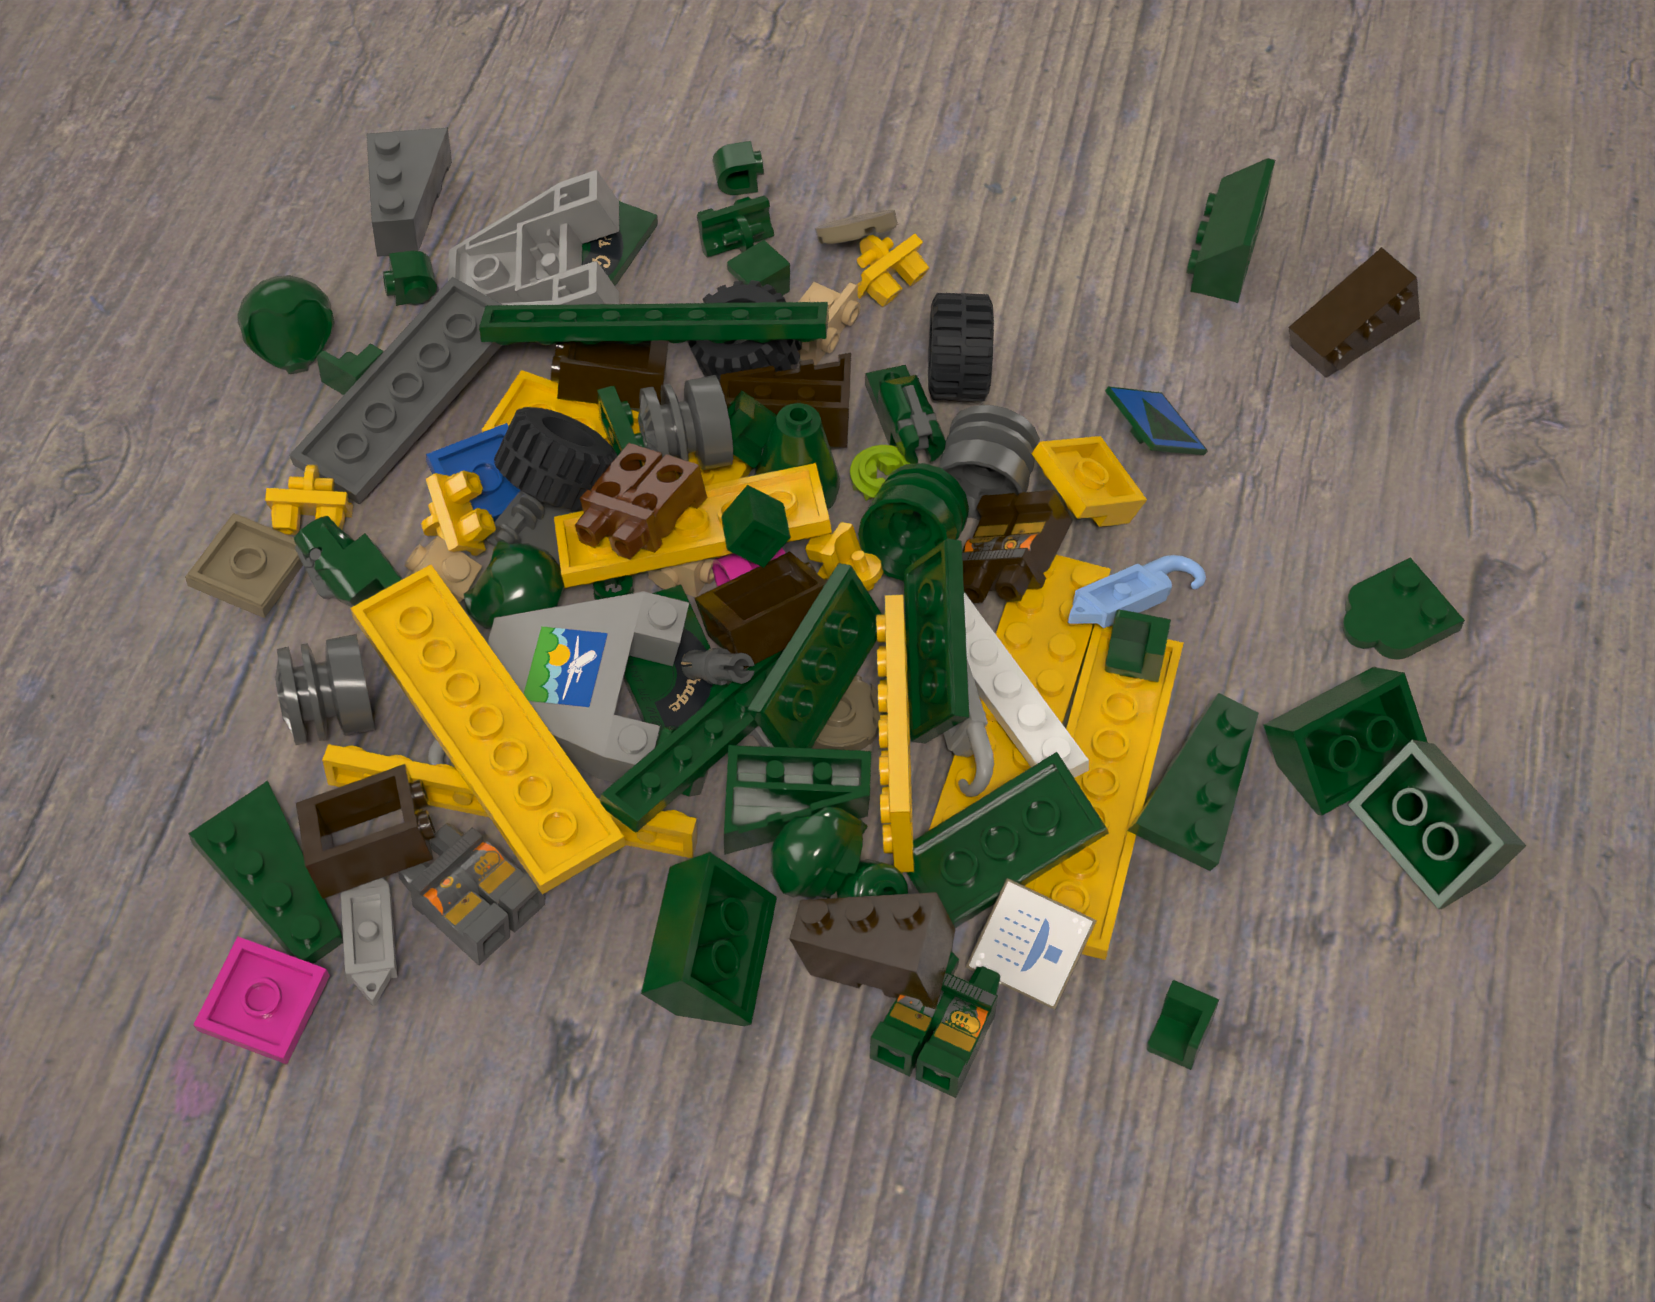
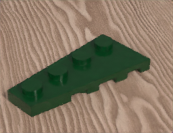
(1199, 790)
(267, 871)

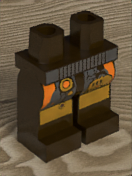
(1013, 544)

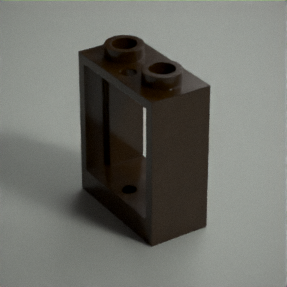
(590, 367)
(761, 607)
(373, 855)

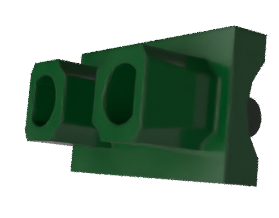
(735, 225)

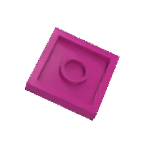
(262, 1000)

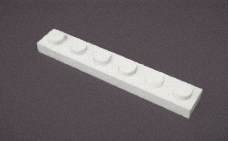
(1015, 699)

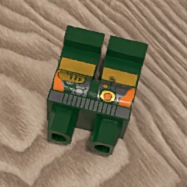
(958, 1025)

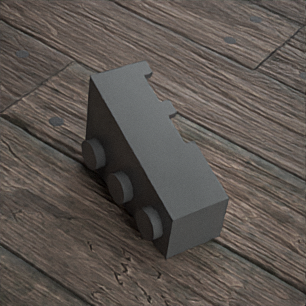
(404, 183)

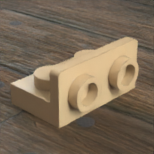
(842, 311)

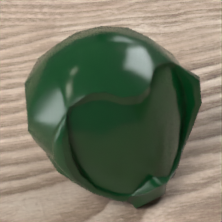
(286, 322)
(515, 582)
(817, 852)

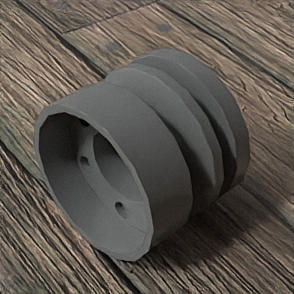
(688, 426)
(989, 452)
(324, 689)

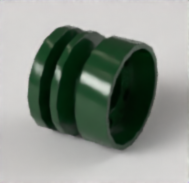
(912, 515)

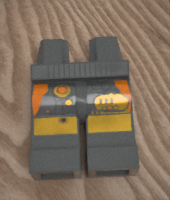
(472, 892)

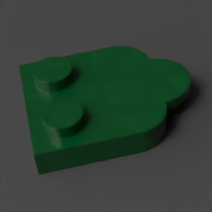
(1398, 612)

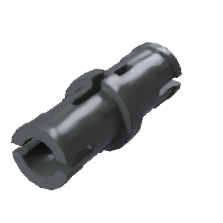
(718, 666)

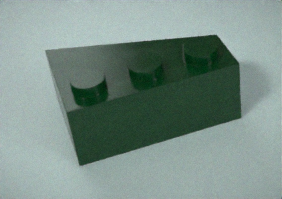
(777, 783)

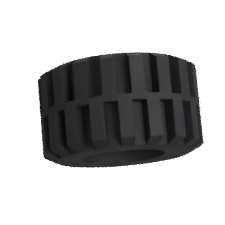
(960, 346)
(730, 357)
(552, 456)

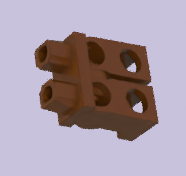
(639, 503)

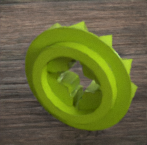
(865, 464)

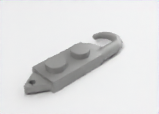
(971, 738)
(369, 938)

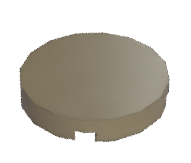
(856, 226)
(854, 719)

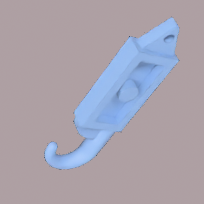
(1131, 590)

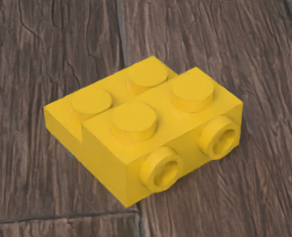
(1090, 479)

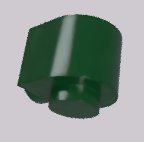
(737, 168)
(410, 277)

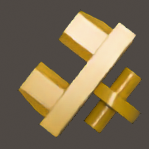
(878, 278)
(307, 497)
(453, 514)
(844, 548)

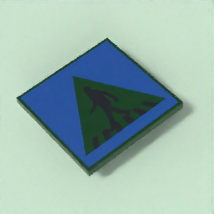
(1155, 421)

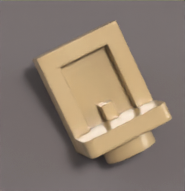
(454, 568)
(690, 575)

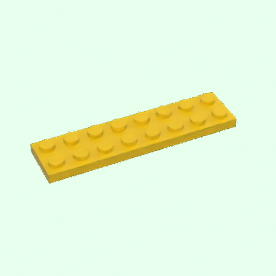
(1049, 655)
(488, 729)
(1119, 730)

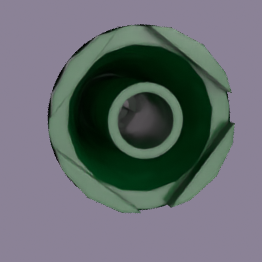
(799, 441)

